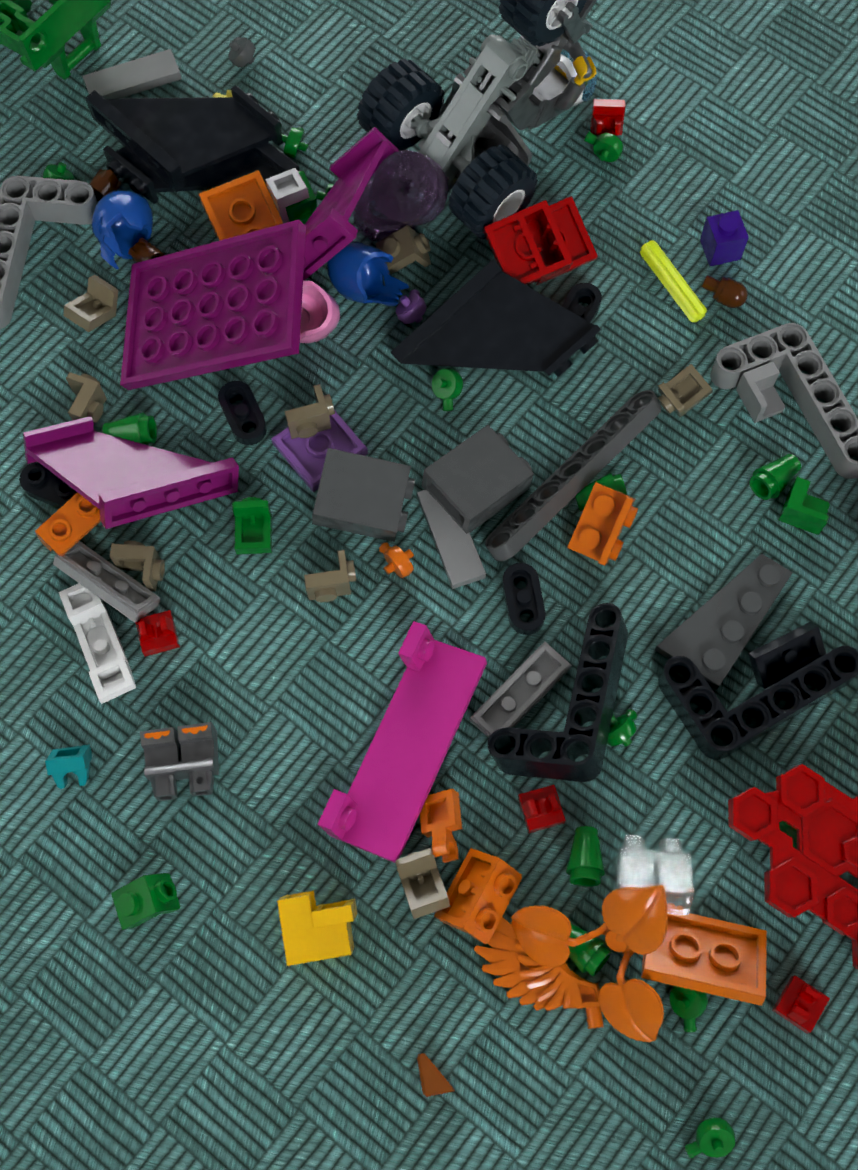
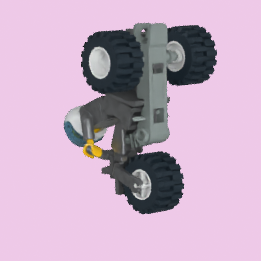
(504, 85)

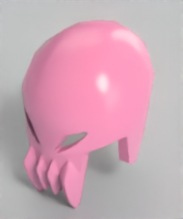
(318, 313)

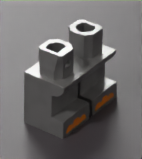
(179, 756)

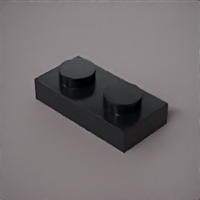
(786, 654)

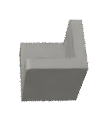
(286, 190)
(758, 392)

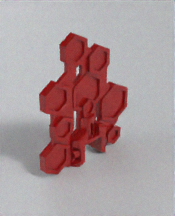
(825, 847)

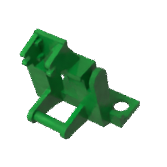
(45, 40)

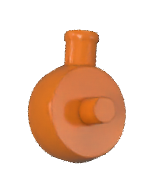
(397, 560)

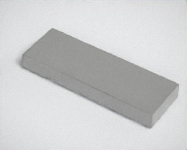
(134, 76)
(452, 543)
(107, 582)
(521, 690)

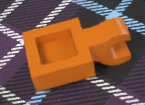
(438, 819)

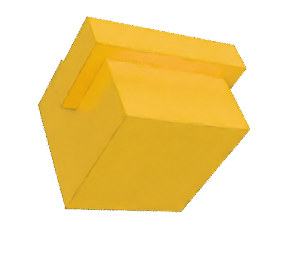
(315, 930)

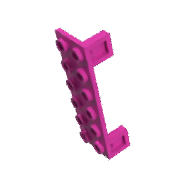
(406, 747)

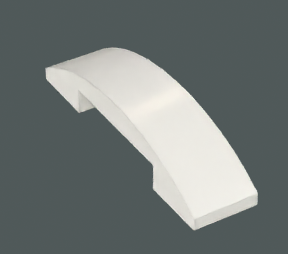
(99, 642)

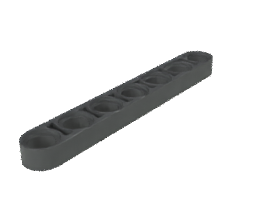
(572, 476)

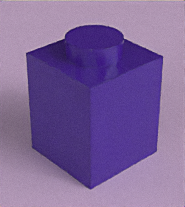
(724, 238)

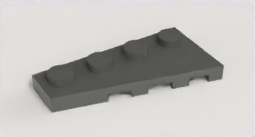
(727, 621)

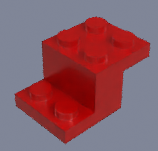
(541, 242)

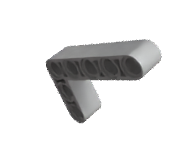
(21, 204)
(803, 387)

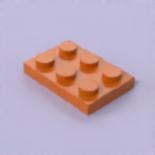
(240, 206)
(711, 958)

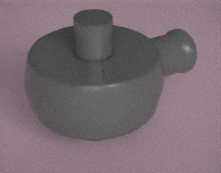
(241, 51)

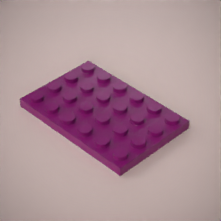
(215, 306)

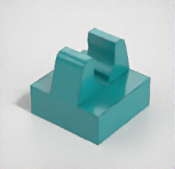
(67, 760)

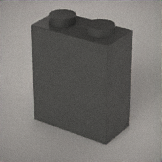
(477, 478)
(362, 495)

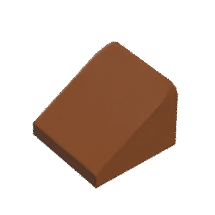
(431, 1078)

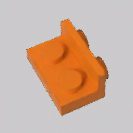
(602, 524)
(68, 525)
(480, 895)

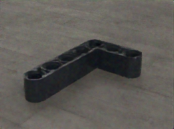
(760, 706)
(583, 707)

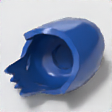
(120, 223)
(359, 275)

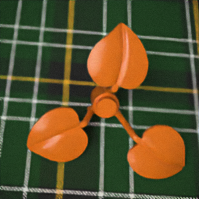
(633, 924)

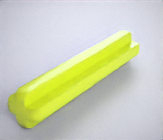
(673, 281)

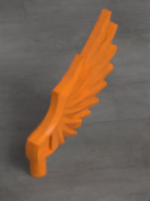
(537, 983)

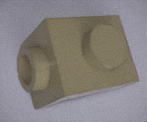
(406, 248)
(94, 306)
(683, 391)
(89, 397)
(312, 418)
(138, 557)
(330, 584)
(422, 883)

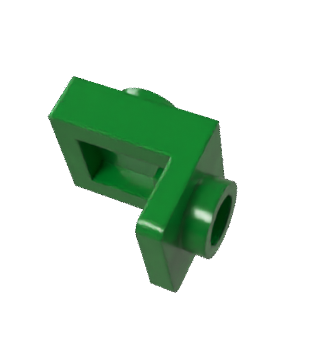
(252, 526)
(145, 899)

